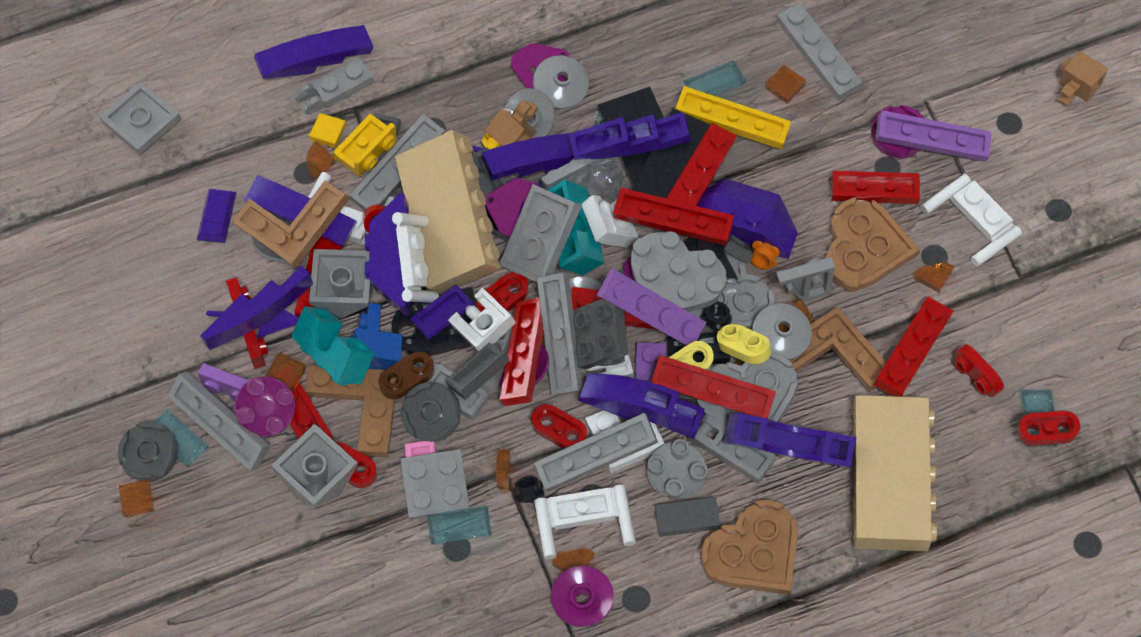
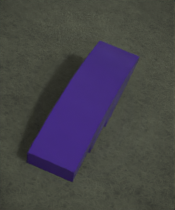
(306, 53)
(635, 137)
(529, 156)
(287, 204)
(247, 315)

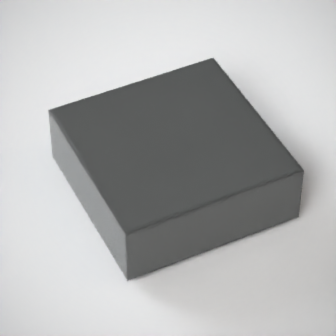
(738, 249)

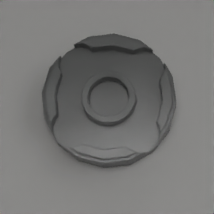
(431, 412)
(148, 451)

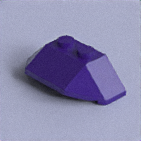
(757, 214)
(383, 249)

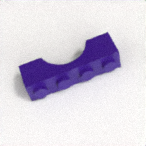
(790, 440)

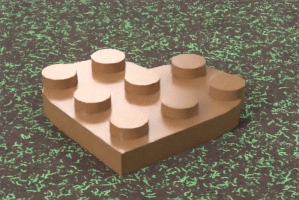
(866, 244)
(755, 550)

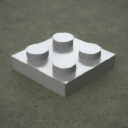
(140, 118)
(434, 483)

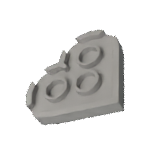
(679, 275)
(743, 298)
(774, 374)

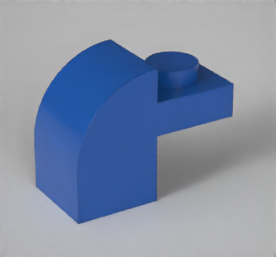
(384, 344)

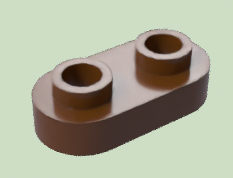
(407, 375)

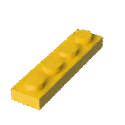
(734, 117)

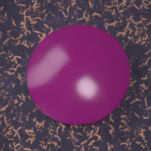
(264, 406)

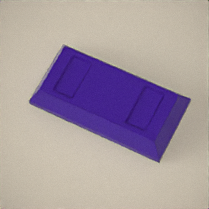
(216, 216)
(436, 315)

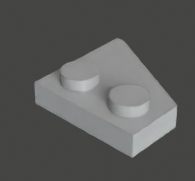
(810, 279)

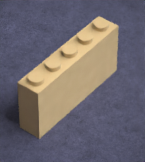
(445, 187)
(893, 473)

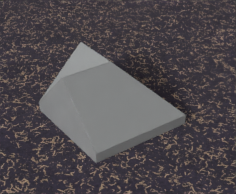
(340, 281)
(315, 468)

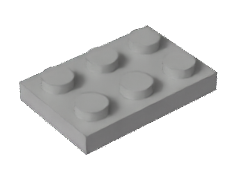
(540, 234)

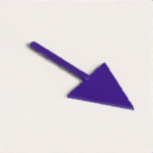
(279, 322)

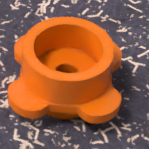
(764, 255)

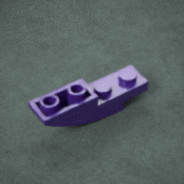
(633, 397)

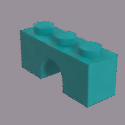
(581, 250)
(342, 357)

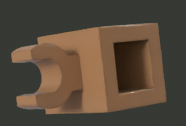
(1080, 78)
(511, 125)

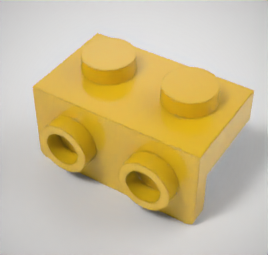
(365, 145)

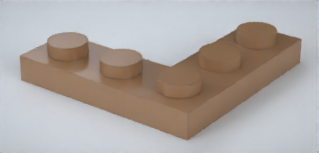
(296, 240)
(839, 333)
(377, 409)

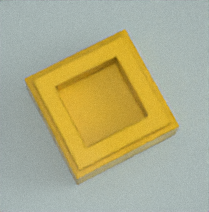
(327, 130)

